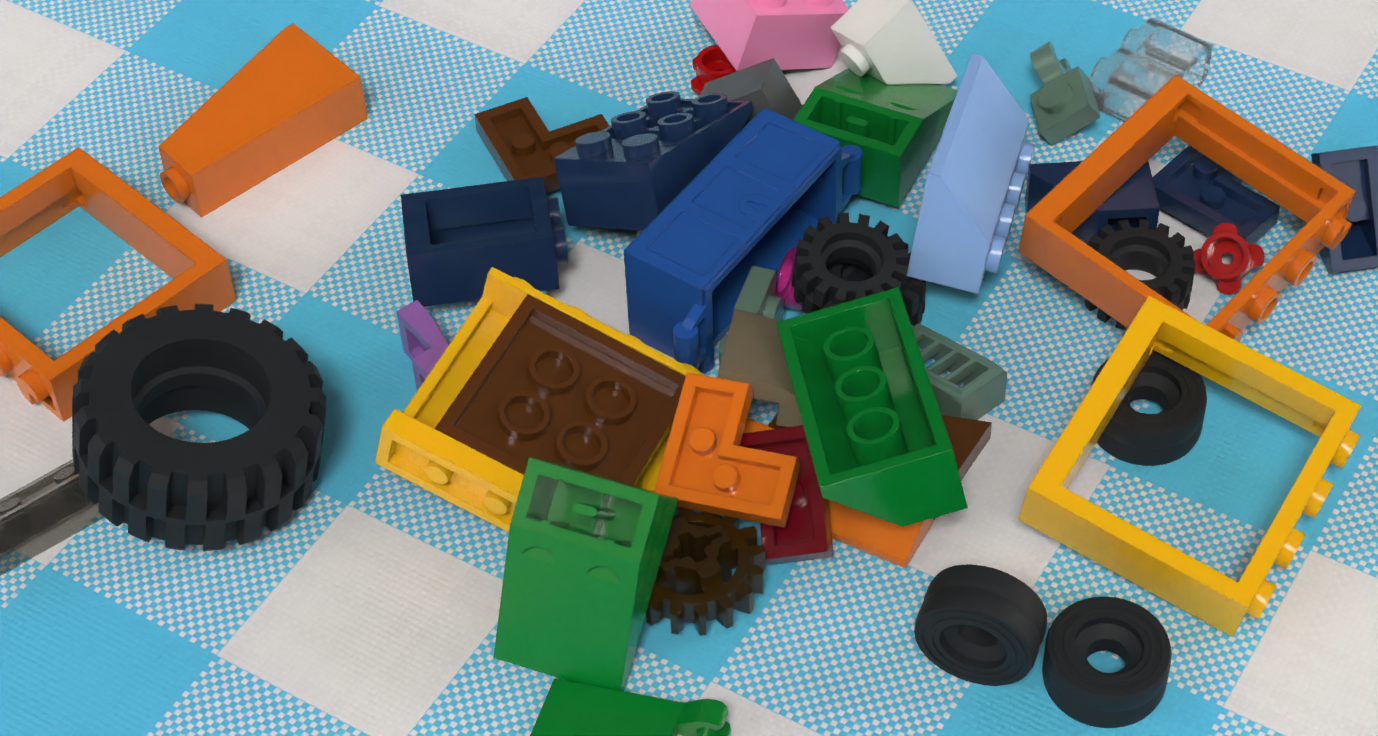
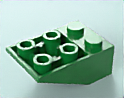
(888, 122)
(579, 573)

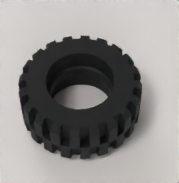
(192, 488)

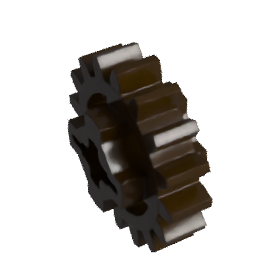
(696, 572)

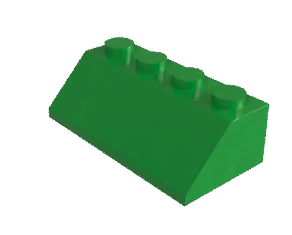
(871, 410)

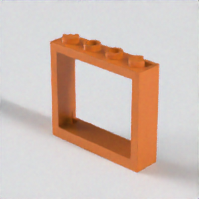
(1228, 141)
(80, 180)

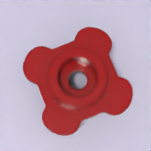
(710, 65)
(1224, 241)

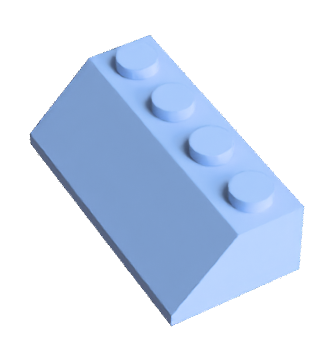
(972, 184)

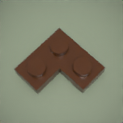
(523, 143)

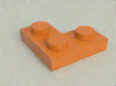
(709, 466)

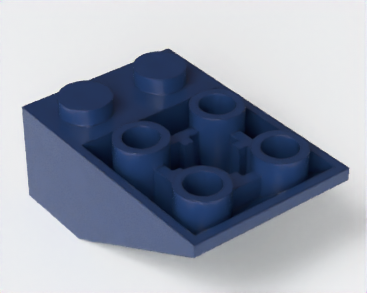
(645, 158)

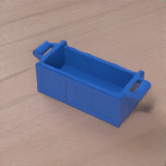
(731, 217)

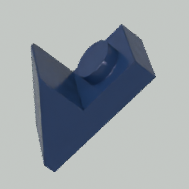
(1360, 172)

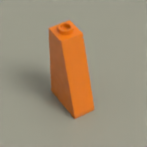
(261, 122)

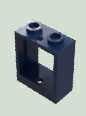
(467, 230)

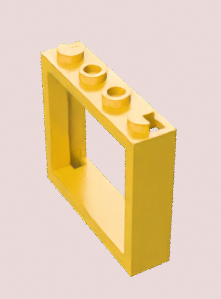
(1144, 557)

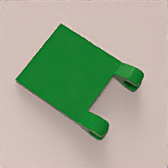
(600, 711)

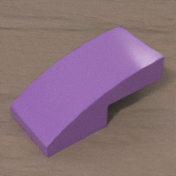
(420, 339)

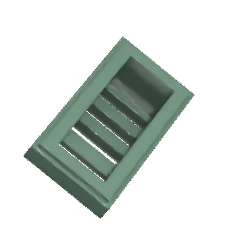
(982, 377)

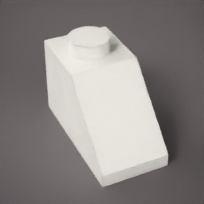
(891, 44)

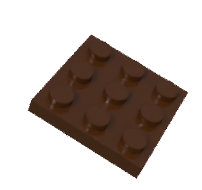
(565, 398)

